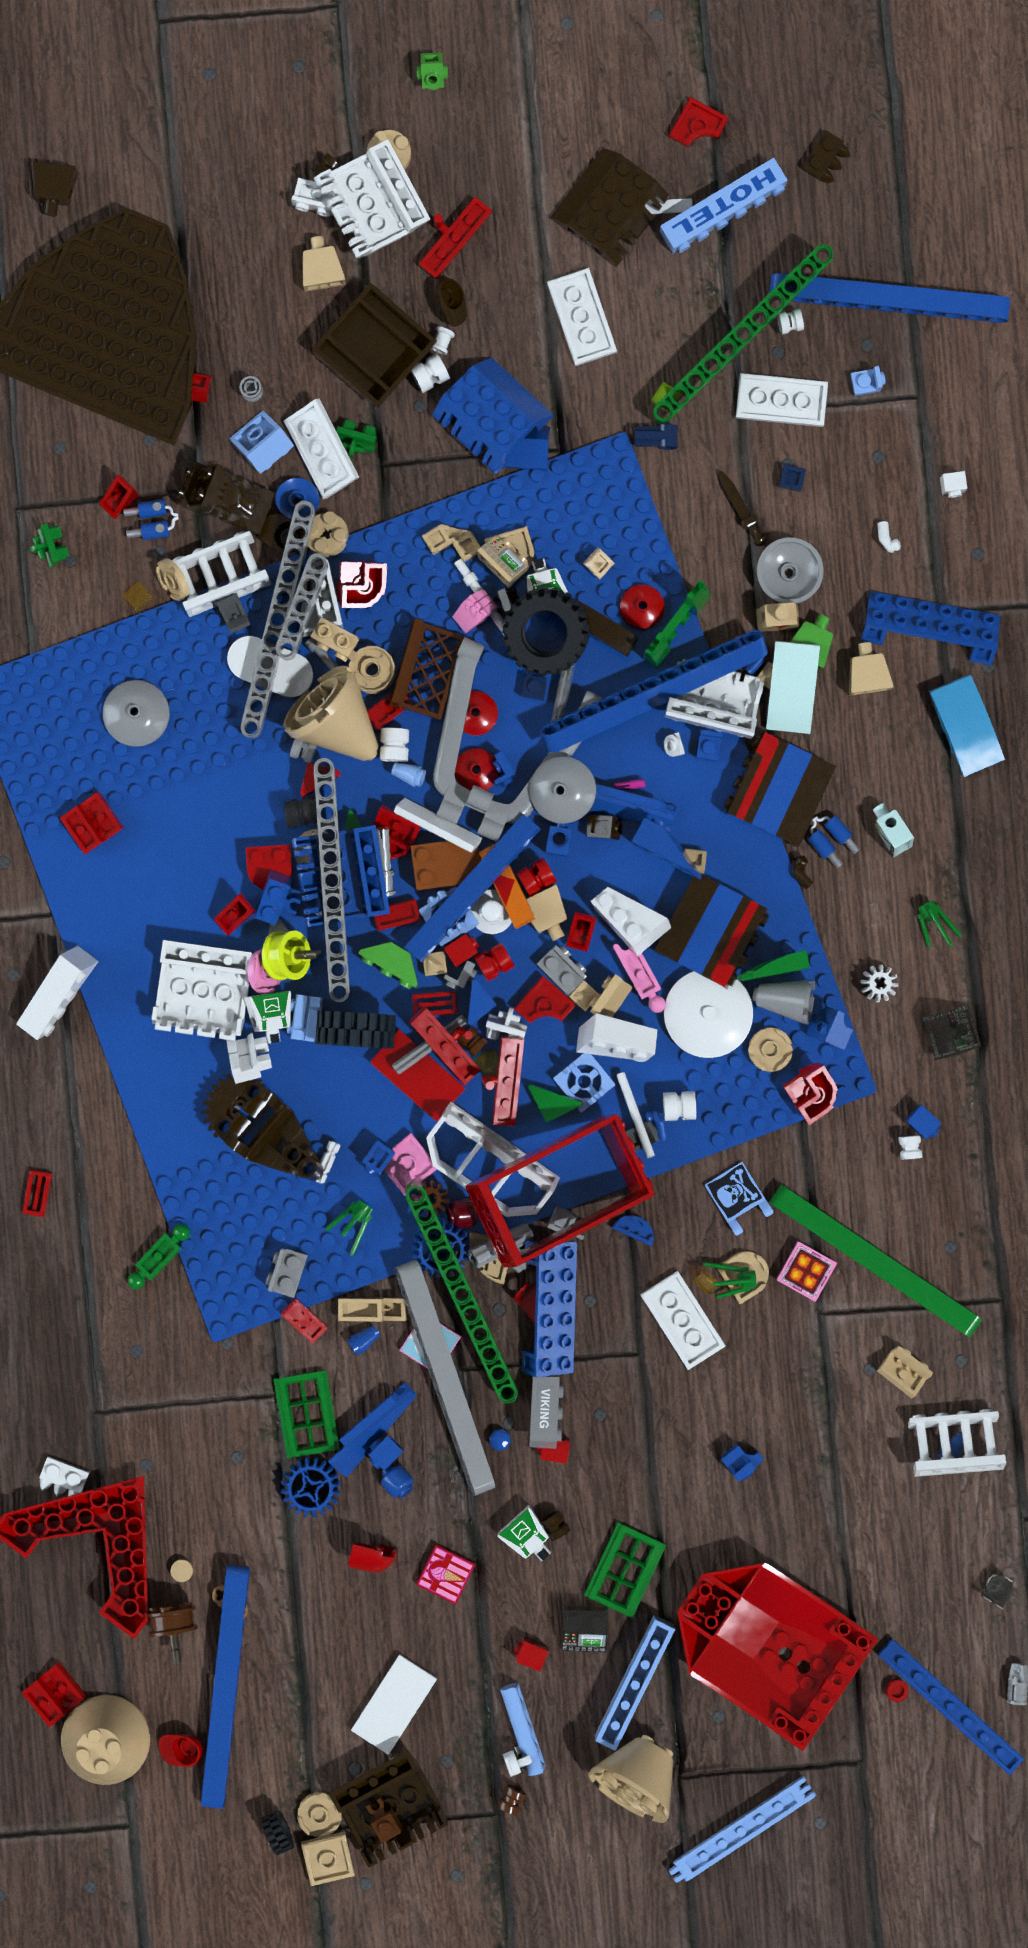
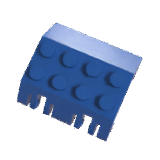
(490, 412)
(361, 874)

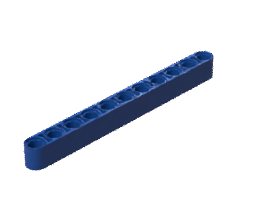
(900, 299)
(654, 691)
(225, 1686)

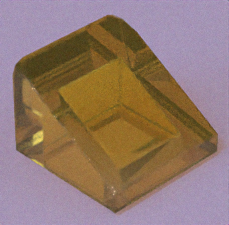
(138, 596)
(488, 1062)
(705, 1282)

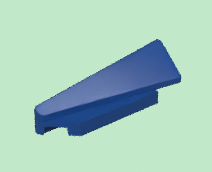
(631, 806)
(368, 1429)

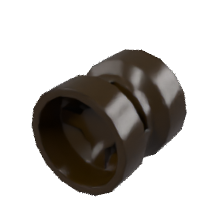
(328, 162)
(555, 1525)

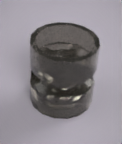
(300, 812)

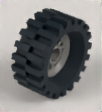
(355, 1029)

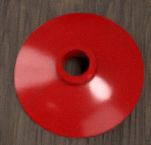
(639, 617)
(487, 717)
(471, 758)

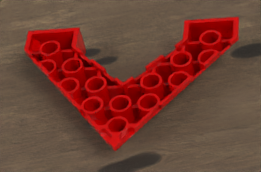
(111, 1509)

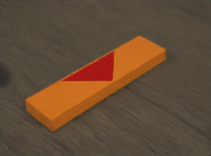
(512, 895)

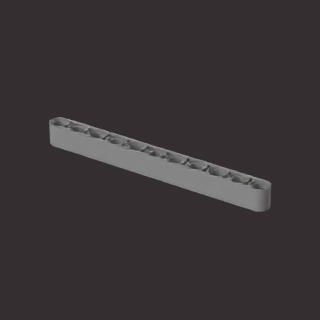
(277, 609)
(328, 891)
(444, 1377)

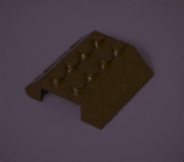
(610, 204)
(401, 1787)

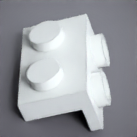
(309, 197)

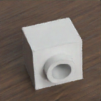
(953, 484)

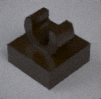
(508, 597)

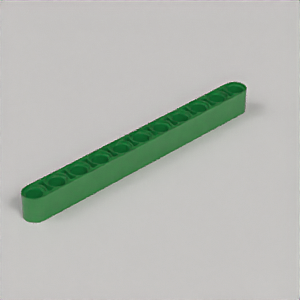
(748, 325)
(875, 1261)
(465, 1302)

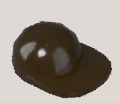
(451, 301)
(276, 531)

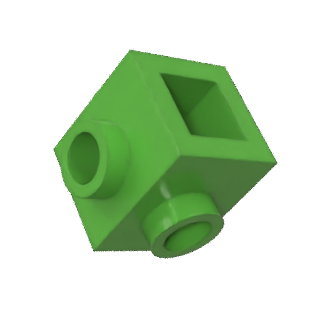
(432, 71)

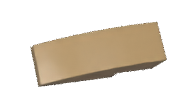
(373, 1309)

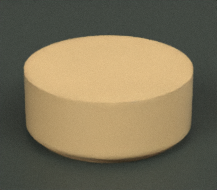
(182, 1570)

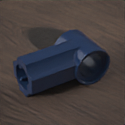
(663, 436)

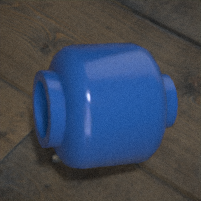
(397, 1481)

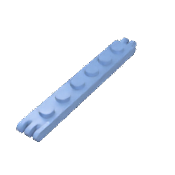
(742, 1830)

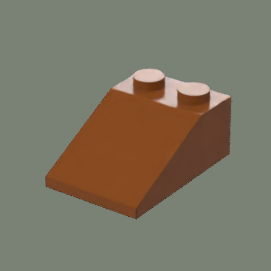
(442, 864)

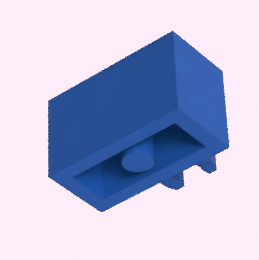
(275, 898)

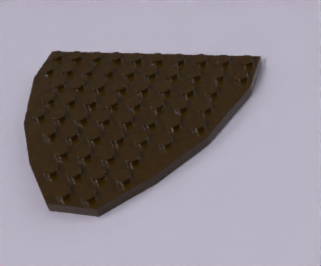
(107, 325)

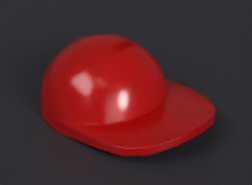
(180, 1749)

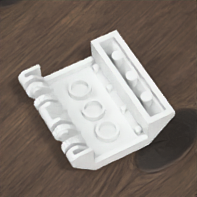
(373, 199)

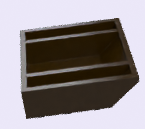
(373, 346)

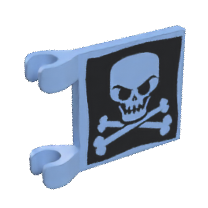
(736, 1194)

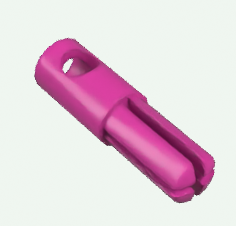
(632, 784)

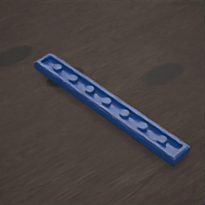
(472, 887)
(950, 1706)

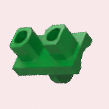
(357, 441)
(46, 545)

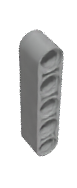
(302, 595)

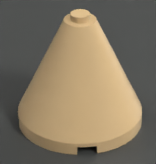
(334, 717)

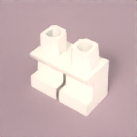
(245, 1059)

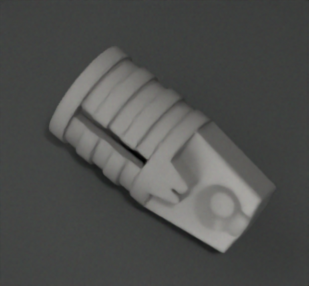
(1018, 1684)

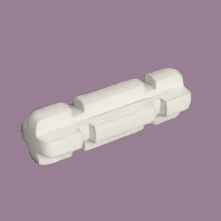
(328, 1159)

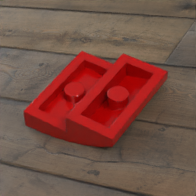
(91, 823)
(54, 1694)

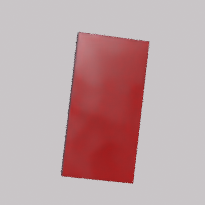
(423, 1082)

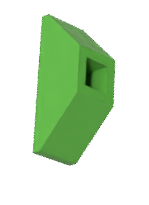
(392, 961)

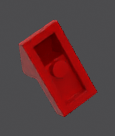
(234, 914)

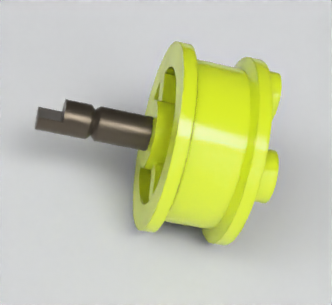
(287, 955)

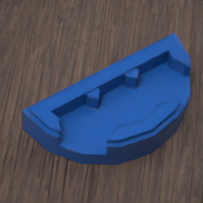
(635, 1227)

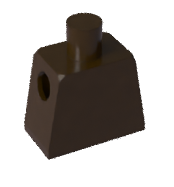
(54, 185)

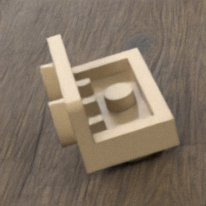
(335, 638)
(611, 998)
(904, 1371)

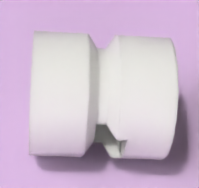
(429, 373)
(394, 744)
(679, 1106)

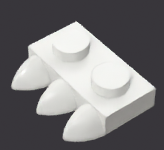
(63, 1476)

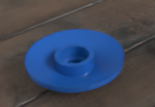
(296, 490)

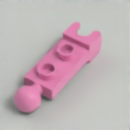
(641, 977)

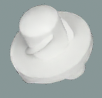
(491, 913)

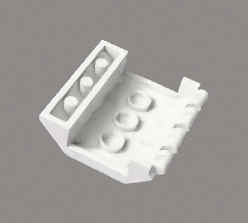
(720, 705)
(202, 990)

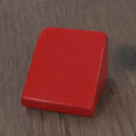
(200, 387)

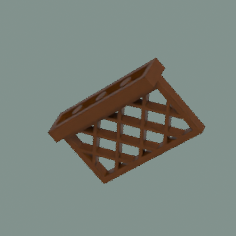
(407, 666)

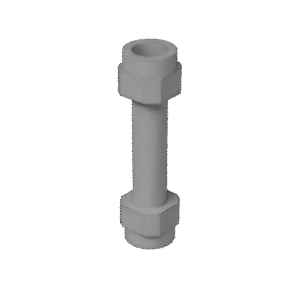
(326, 658)

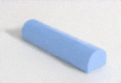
(523, 1728)

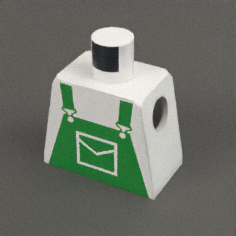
(544, 577)
(269, 1013)
(526, 1534)

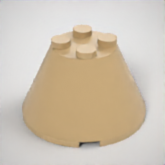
(105, 1739)
(638, 1778)

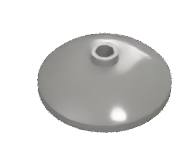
(791, 555)
(147, 724)
(578, 787)

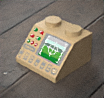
(502, 560)

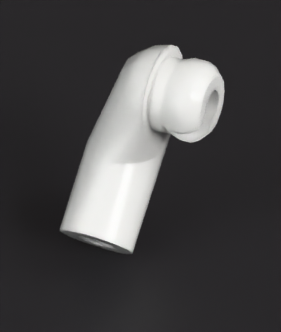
(884, 538)

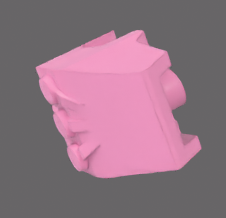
(474, 610)

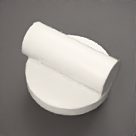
(673, 745)

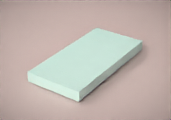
(793, 687)

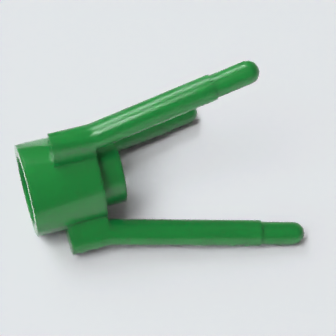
(931, 912)
(359, 1212)
(745, 1280)

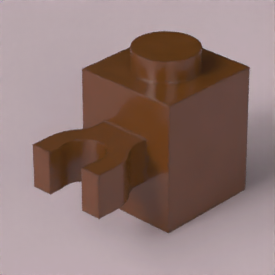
(384, 1821)

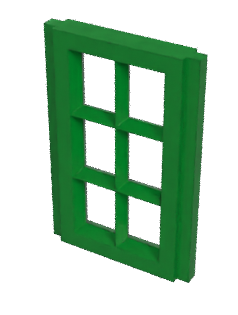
(286, 1417)
(606, 1561)

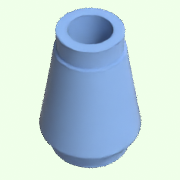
(411, 774)

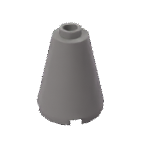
(787, 999)

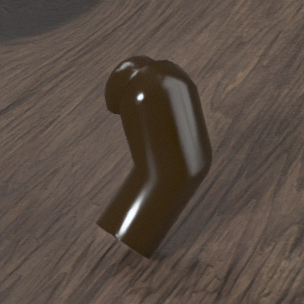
(798, 871)

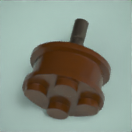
(170, 1622)

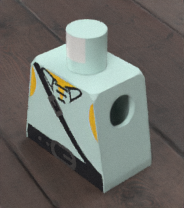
(896, 838)

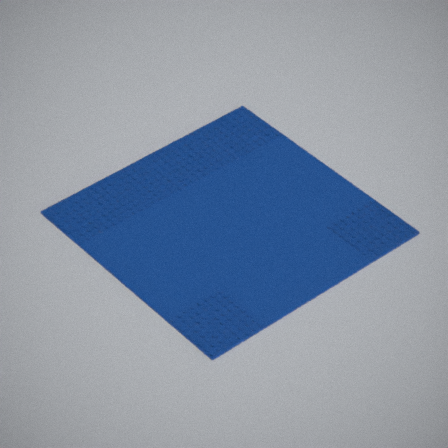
(212, 792)

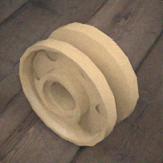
(386, 669)

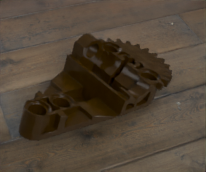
(277, 1138)

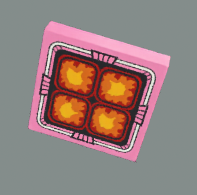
(806, 1271)

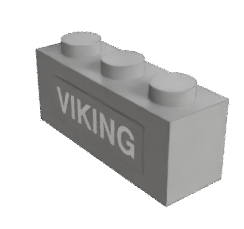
(545, 1412)

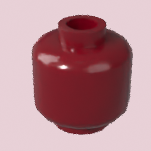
(462, 1213)

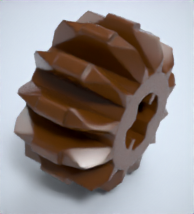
(432, 1189)

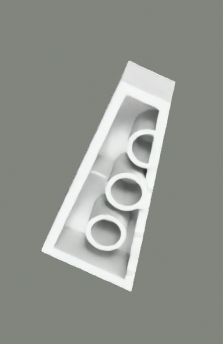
(56, 992)

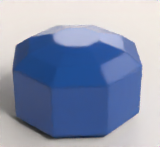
(499, 1439)

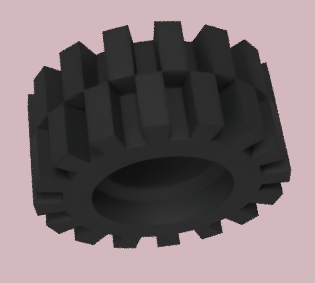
(277, 1832)

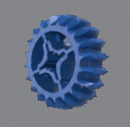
(424, 1258)
(293, 1495)

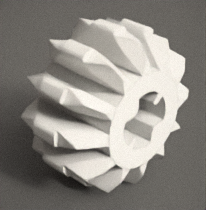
(886, 982)

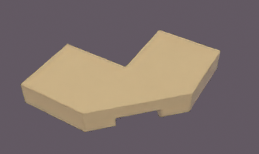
(444, 536)

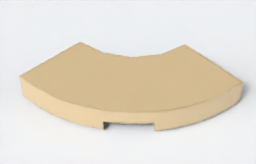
(493, 1269)

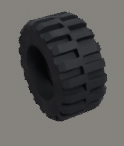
(518, 644)

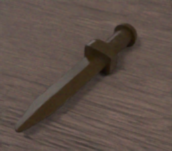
(748, 521)

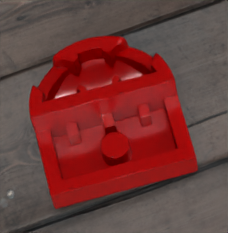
(401, 831)
(266, 858)

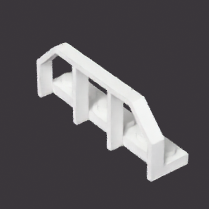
(499, 1147)

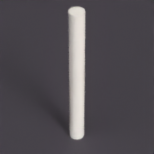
(637, 1120)

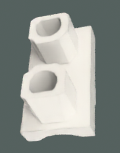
(505, 1023)

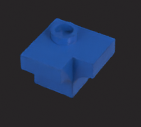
(830, 1028)
(741, 1462)

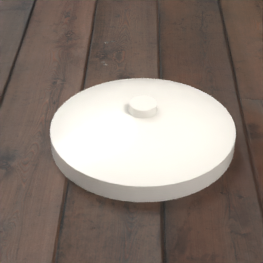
(706, 1016)

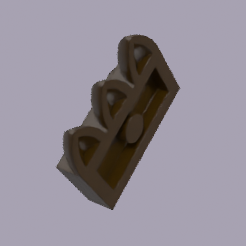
(824, 157)

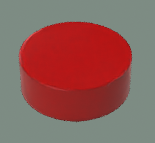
(897, 1690)

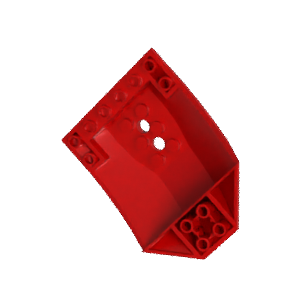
(733, 1641)

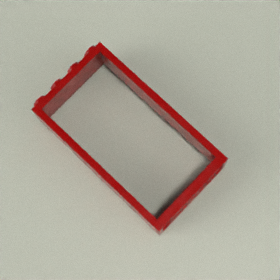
(626, 1159)

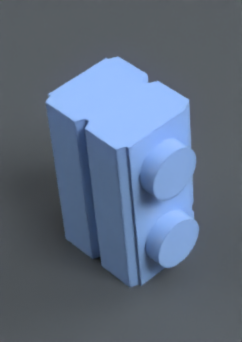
(305, 1017)

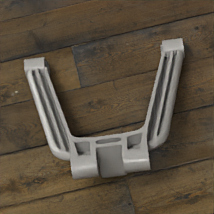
(477, 799)

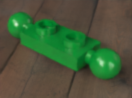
(158, 1256)

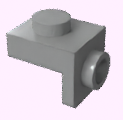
(467, 974)

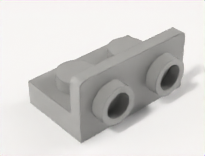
(562, 969)
(287, 1271)

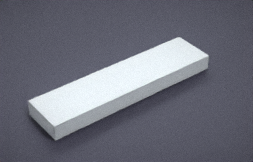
(437, 825)

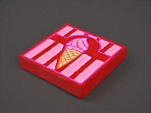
(445, 1574)

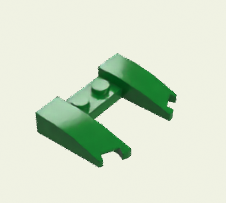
(660, 646)
(784, 964)

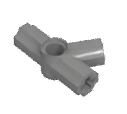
(485, 1252)

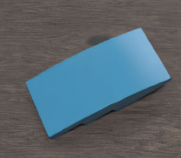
(966, 725)

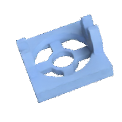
(460, 928)
(585, 1059)

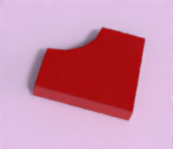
(697, 122)
(544, 1000)

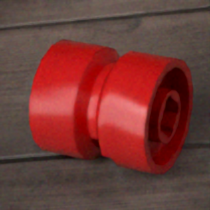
(536, 877)
(494, 962)

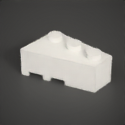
(326, 603)
(630, 920)
(616, 1039)

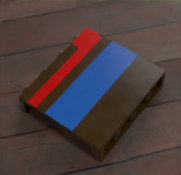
(779, 788)
(712, 931)

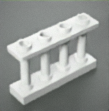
(255, 581)
(948, 1464)

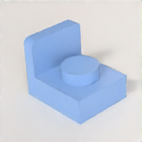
(867, 381)

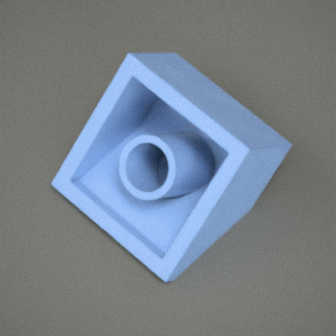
(262, 442)

